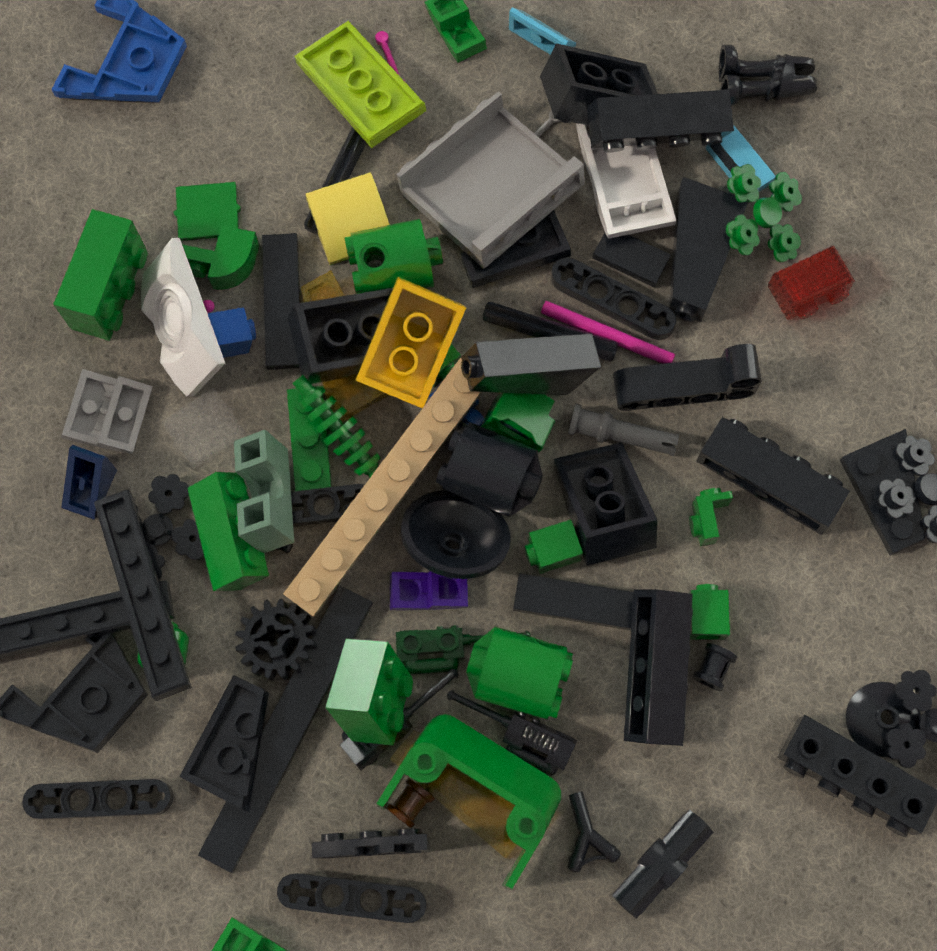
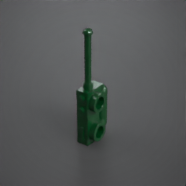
(446, 641)

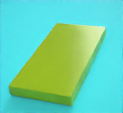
(360, 84)

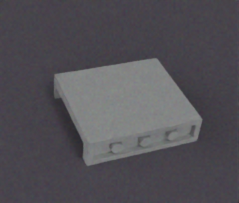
(488, 181)

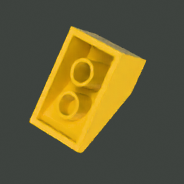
(410, 342)

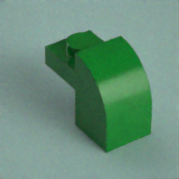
(231, 260)

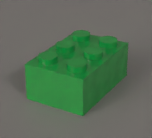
(101, 275)

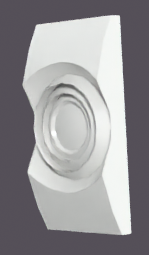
(627, 188)
(180, 320)

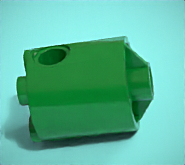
(400, 249)
(519, 672)

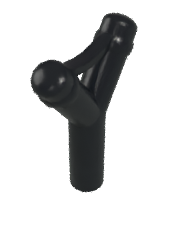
(587, 836)

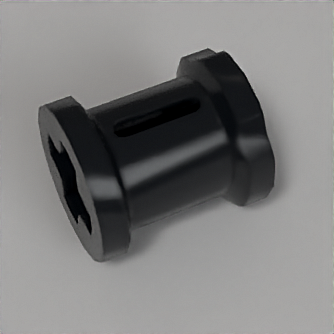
(714, 666)

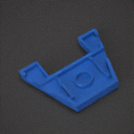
(136, 64)

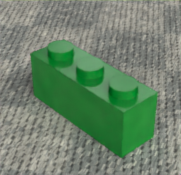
(229, 559)

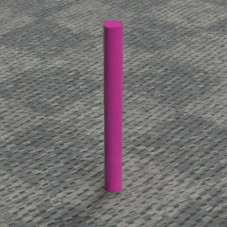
(597, 328)

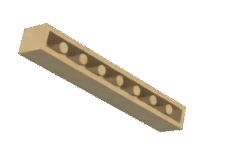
(382, 493)

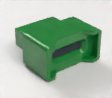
(521, 418)

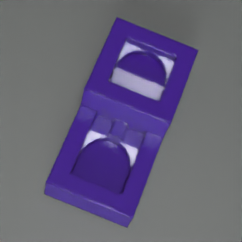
(426, 591)

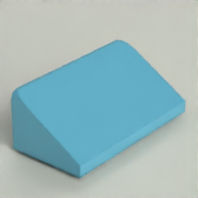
(536, 31)

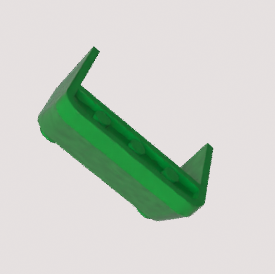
(457, 744)

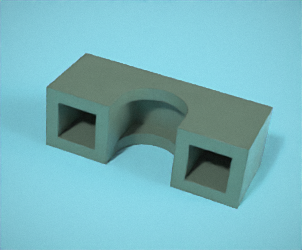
(266, 517)

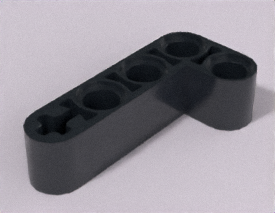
(689, 382)

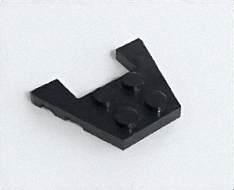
(87, 703)

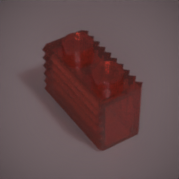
(811, 283)

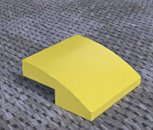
(343, 210)

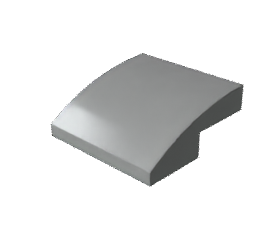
(107, 412)

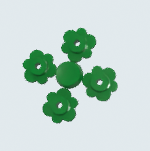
(766, 212)

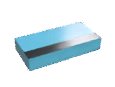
(738, 152)

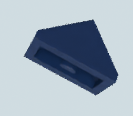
(86, 481)

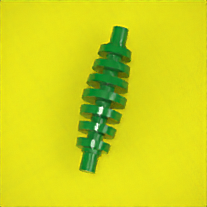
(339, 429)

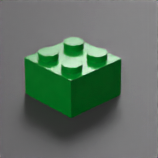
(369, 692)

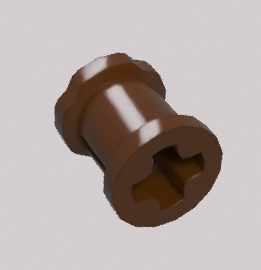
(410, 802)

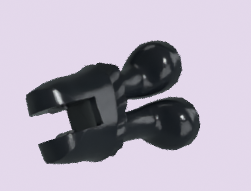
(786, 73)

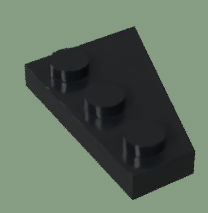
(536, 248)
(866, 470)
(230, 744)
(370, 844)

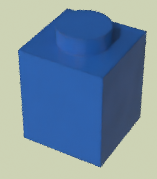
(233, 331)

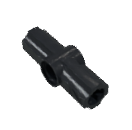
(662, 863)

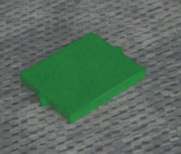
(206, 208)

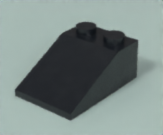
(580, 76)
(335, 333)
(606, 503)

